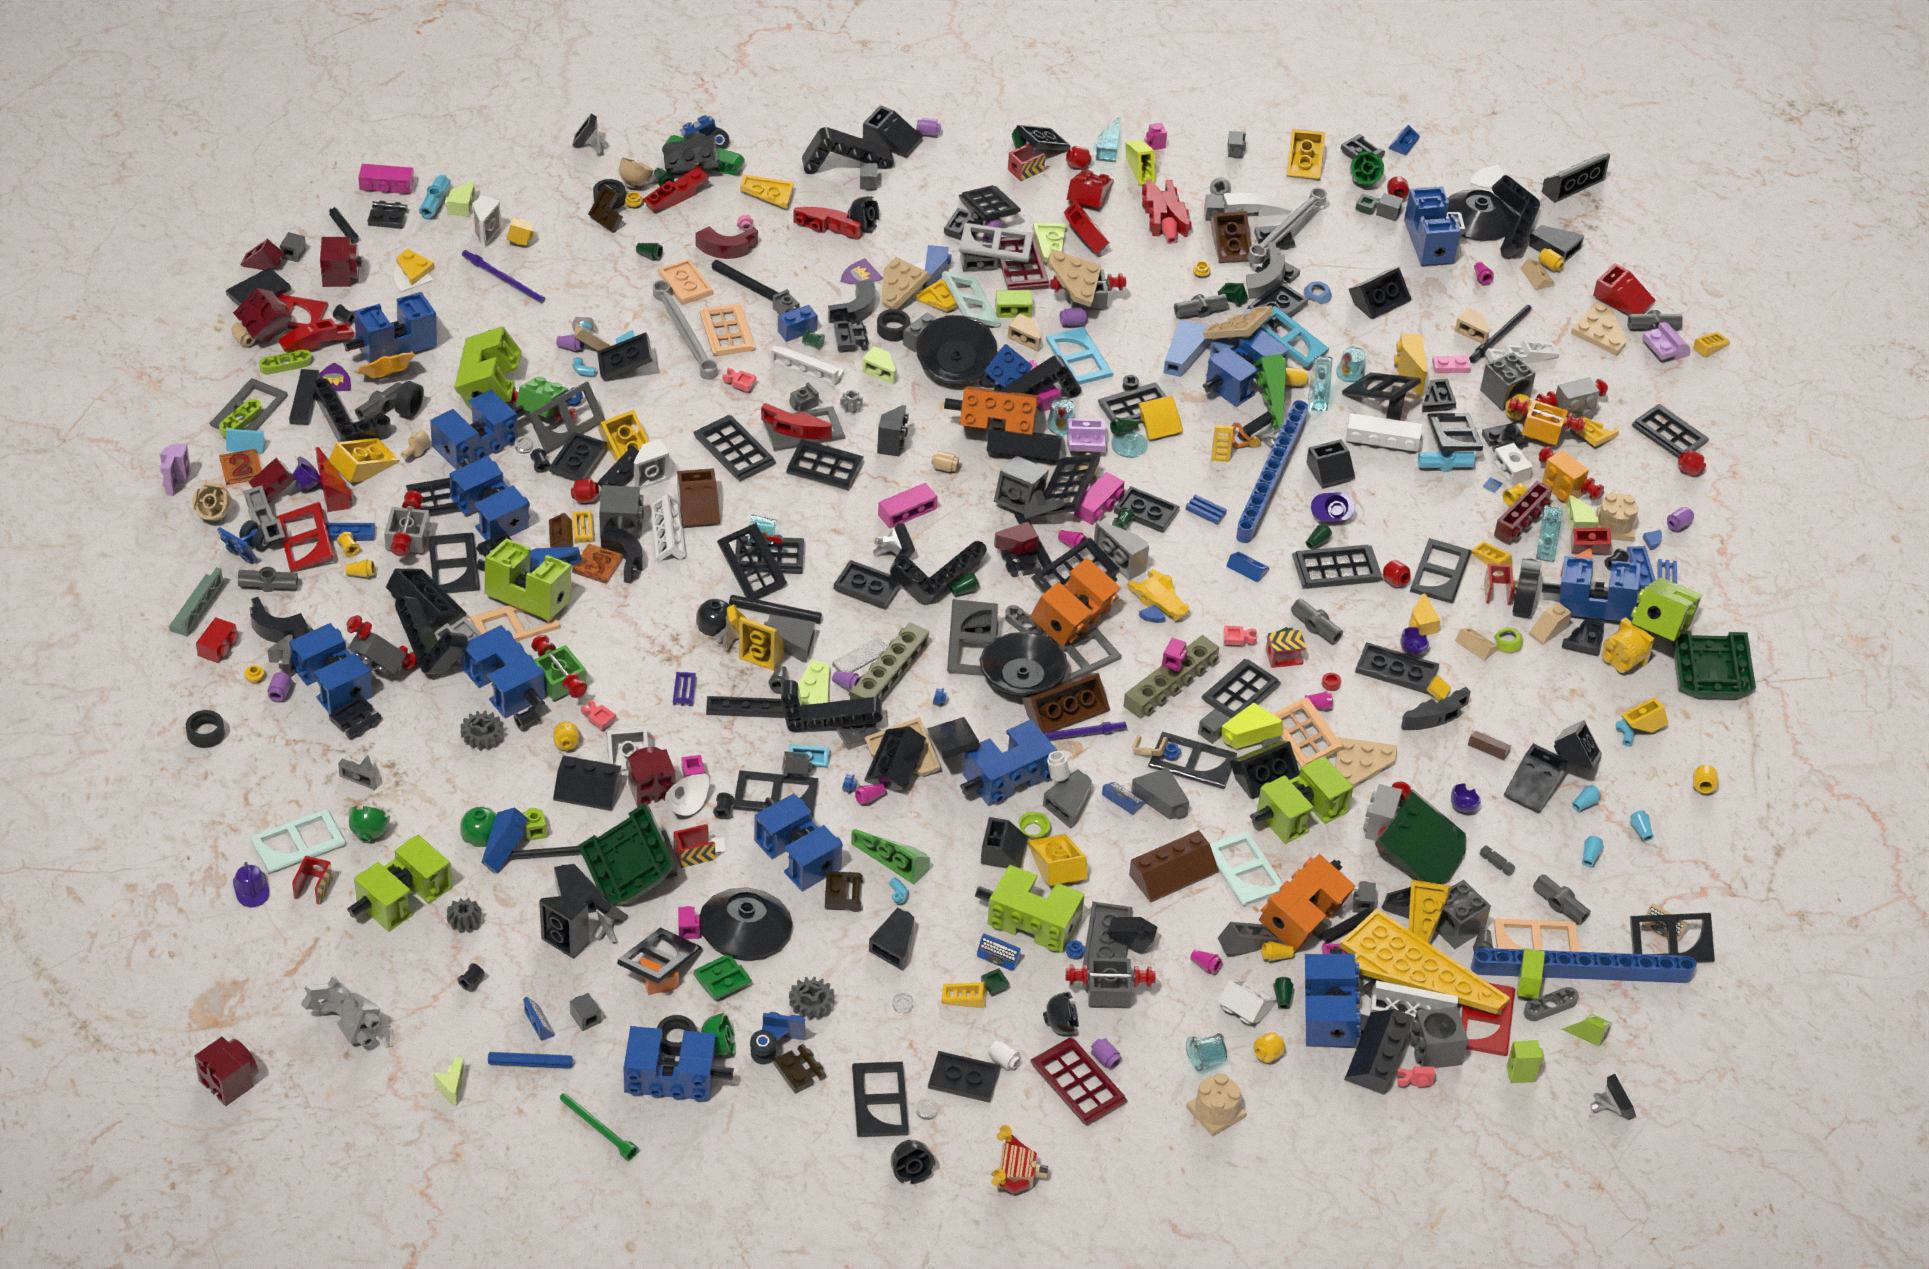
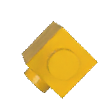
(520, 231)

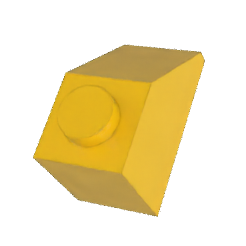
(1424, 617)
(1647, 716)

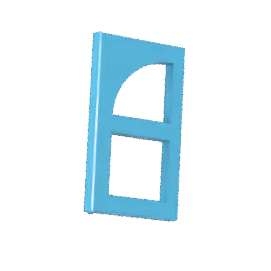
(1082, 338)
(1315, 346)

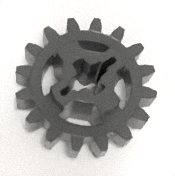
(481, 729)
(811, 997)

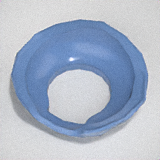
(1322, 298)

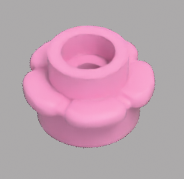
(745, 222)

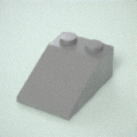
(1123, 548)

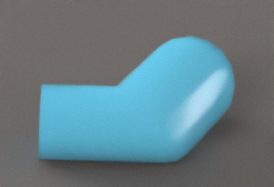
(581, 369)
(1628, 732)
(900, 891)

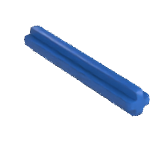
(530, 1059)

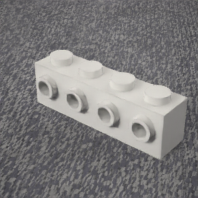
(1383, 432)

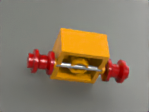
(1544, 420)
(1567, 476)

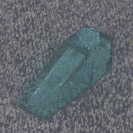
(1107, 143)
(1320, 383)
(1549, 533)

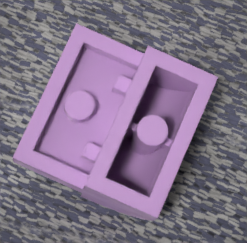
(1666, 342)
(1086, 435)
(174, 467)

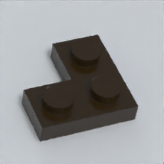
(603, 211)

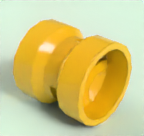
(1512, 494)

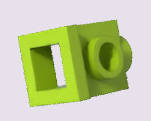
(535, 821)

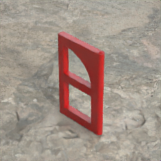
(314, 307)
(323, 548)
(1499, 1041)

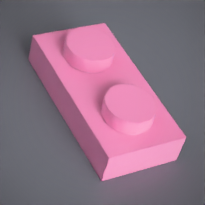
(1451, 364)

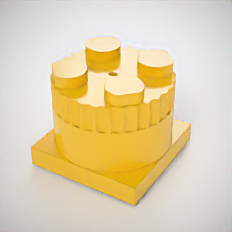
(1627, 647)

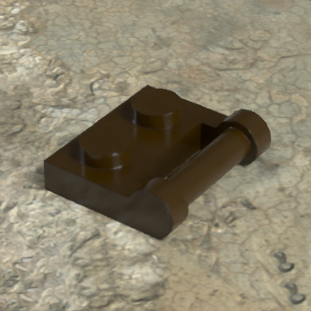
(836, 890)

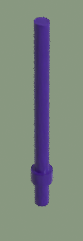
(478, 261)
(1105, 727)

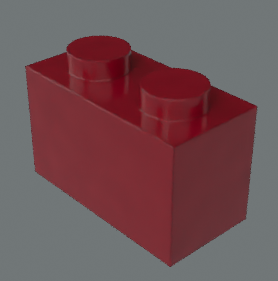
(273, 478)

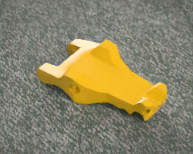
(1159, 591)

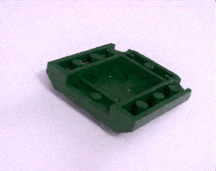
(1714, 665)
(1423, 840)
(628, 857)

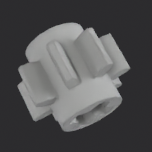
(851, 401)

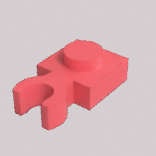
(739, 380)
(1237, 636)
(599, 716)

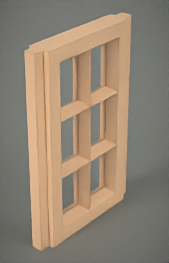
(712, 336)
(1320, 724)

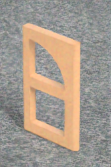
(510, 611)
(1504, 942)

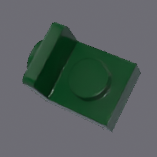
(1234, 291)

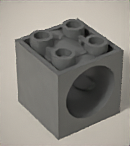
(1506, 378)
(1019, 482)
(621, 508)
(1462, 915)
(1438, 1037)

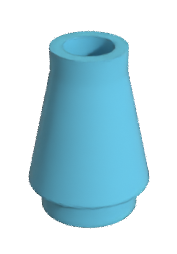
(1588, 797)
(1642, 825)
(1592, 848)

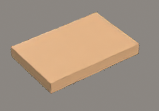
(685, 281)

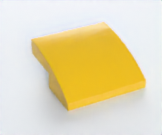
(1160, 417)

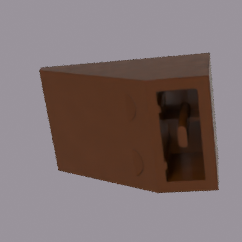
(698, 497)

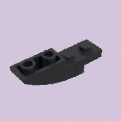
(1434, 714)

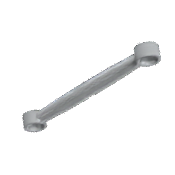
(1287, 225)
(685, 330)

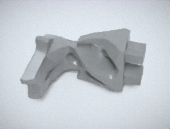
(357, 1013)

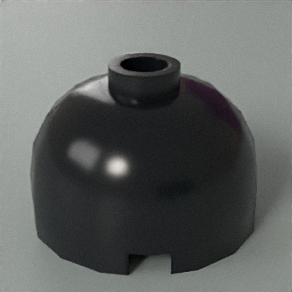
(865, 211)
(712, 616)
(1061, 1014)
(912, 1161)

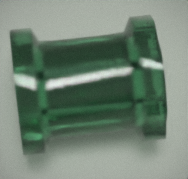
(813, 339)
(1124, 517)

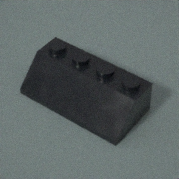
(1576, 178)
(1032, 446)
(436, 602)
(1379, 1049)

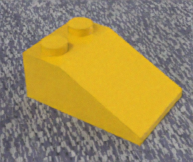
(1306, 154)
(1411, 359)
(622, 433)
(361, 459)
(760, 644)
(1058, 859)

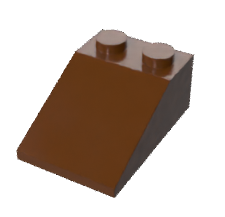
(1231, 236)

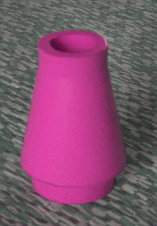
(1484, 274)
(1071, 538)
(1321, 700)
(868, 793)
(1208, 961)

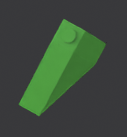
(1272, 380)
(898, 857)

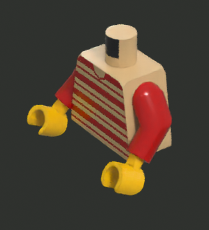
(1017, 1164)

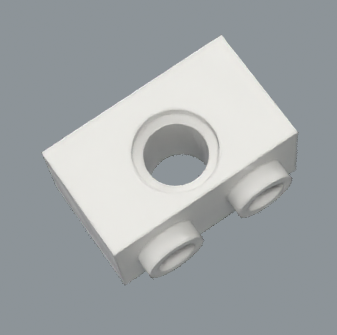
(1512, 464)

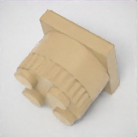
(1619, 515)
(1217, 1103)

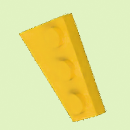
(768, 189)
(1426, 907)

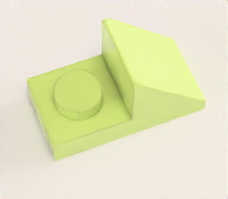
(450, 1083)

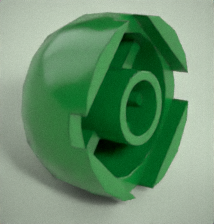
(1366, 168)
(368, 823)
(477, 826)
(723, 1029)

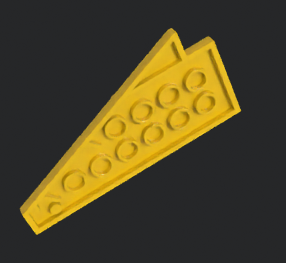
(1402, 958)

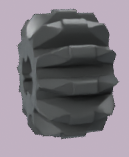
(464, 914)

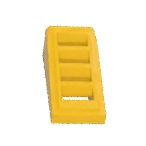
(1710, 343)
(1222, 452)
(1498, 556)
(964, 1000)

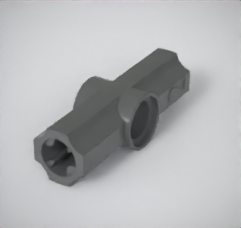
(1200, 305)
(1652, 319)
(378, 402)
(267, 579)
(1317, 621)
(1561, 899)

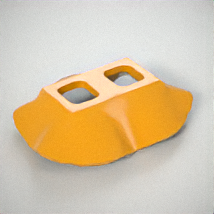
(387, 365)

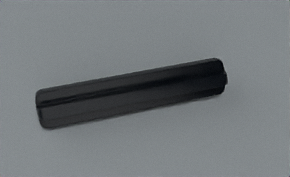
(343, 224)
(1345, 926)

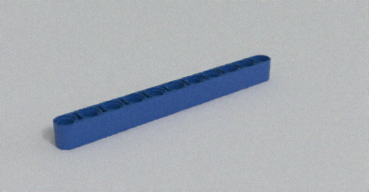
(1272, 471)
(1589, 965)

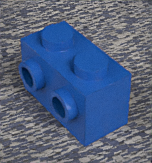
(795, 322)

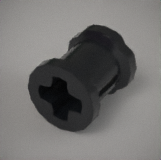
(344, 314)
(541, 464)
(1619, 555)
(526, 718)
(724, 802)
(471, 976)

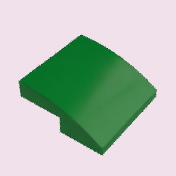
(721, 977)

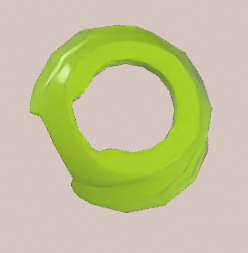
(1509, 646)
(1034, 818)

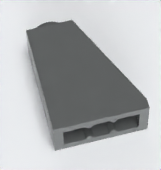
(795, 634)
(1161, 793)
(1068, 797)

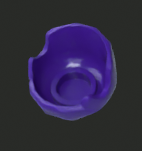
(1413, 642)
(1464, 799)

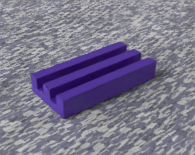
(683, 699)

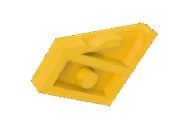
(414, 265)
(938, 296)
(1595, 433)

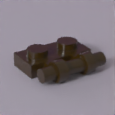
(793, 1071)

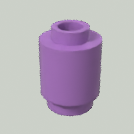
(928, 126)
(1072, 316)
(1680, 518)
(279, 686)
(1106, 1053)

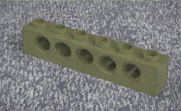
(891, 663)
(1167, 682)

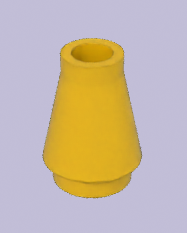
(362, 568)
(1275, 951)

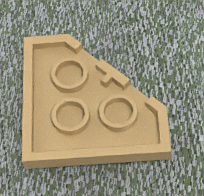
(1076, 275)
(900, 282)
(1239, 325)
(1601, 329)
(1363, 759)
(927, 760)

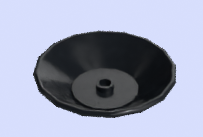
(1483, 214)
(959, 337)
(1023, 663)
(745, 922)

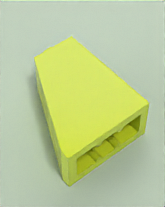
(1141, 160)
(1251, 727)

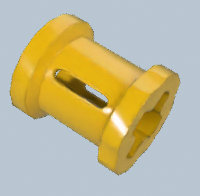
(350, 547)

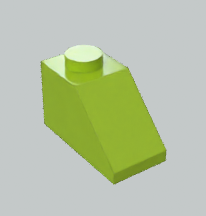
(1530, 973)

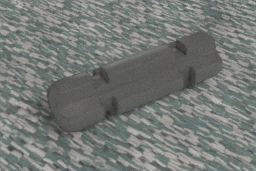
(1497, 860)

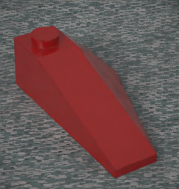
(333, 485)

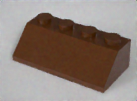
(1067, 703)
(1173, 866)

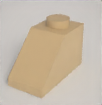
(1472, 325)
(1025, 332)
(1551, 623)

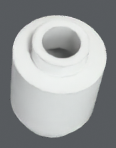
(1058, 766)
(1004, 1055)

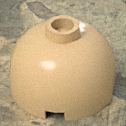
(634, 172)
(212, 502)

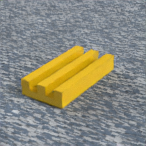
(583, 537)

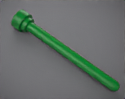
(627, 1149)

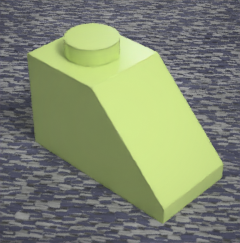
(461, 199)
(879, 364)
(1580, 514)

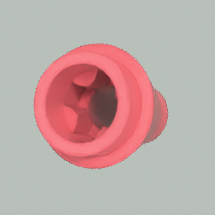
(1169, 228)

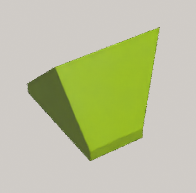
(1591, 1029)

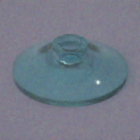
(1129, 444)

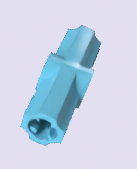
(434, 196)
(1445, 460)

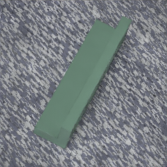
(197, 603)

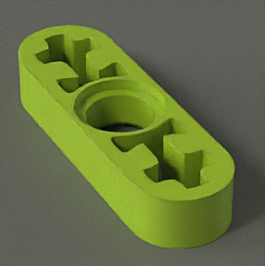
(290, 356)
(249, 410)

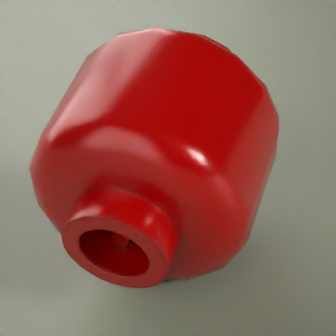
(1078, 157)
(1398, 187)
(1691, 463)
(585, 491)
(1396, 573)

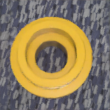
(633, 199)
(1201, 268)
(254, 673)

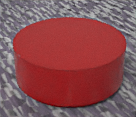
(1331, 681)

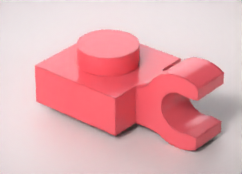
(1417, 1076)

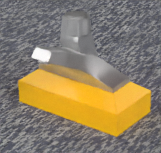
(731, 630)

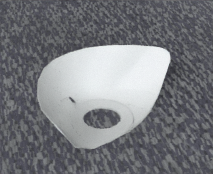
(694, 795)

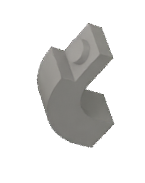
(1262, 282)
(260, 512)

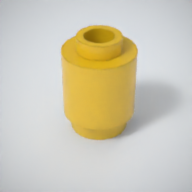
(1551, 259)
(1295, 377)

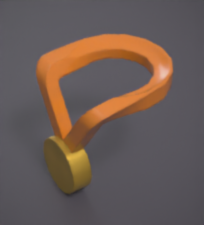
(1253, 442)

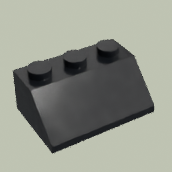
(687, 154)
(1380, 293)
(1578, 745)
(896, 758)
(1264, 766)
(587, 783)
(565, 923)

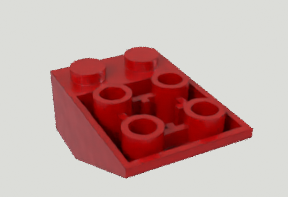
(1089, 188)
(1623, 291)

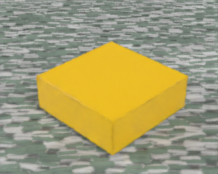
(1438, 688)

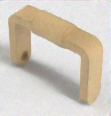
(1149, 751)

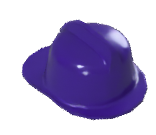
(306, 474)
(1332, 506)
(250, 886)

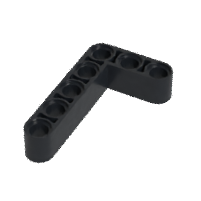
(844, 144)
(1526, 211)
(1043, 377)
(339, 422)
(931, 585)
(432, 655)
(828, 714)

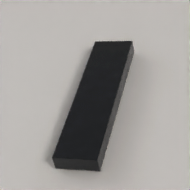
(303, 397)
(744, 707)

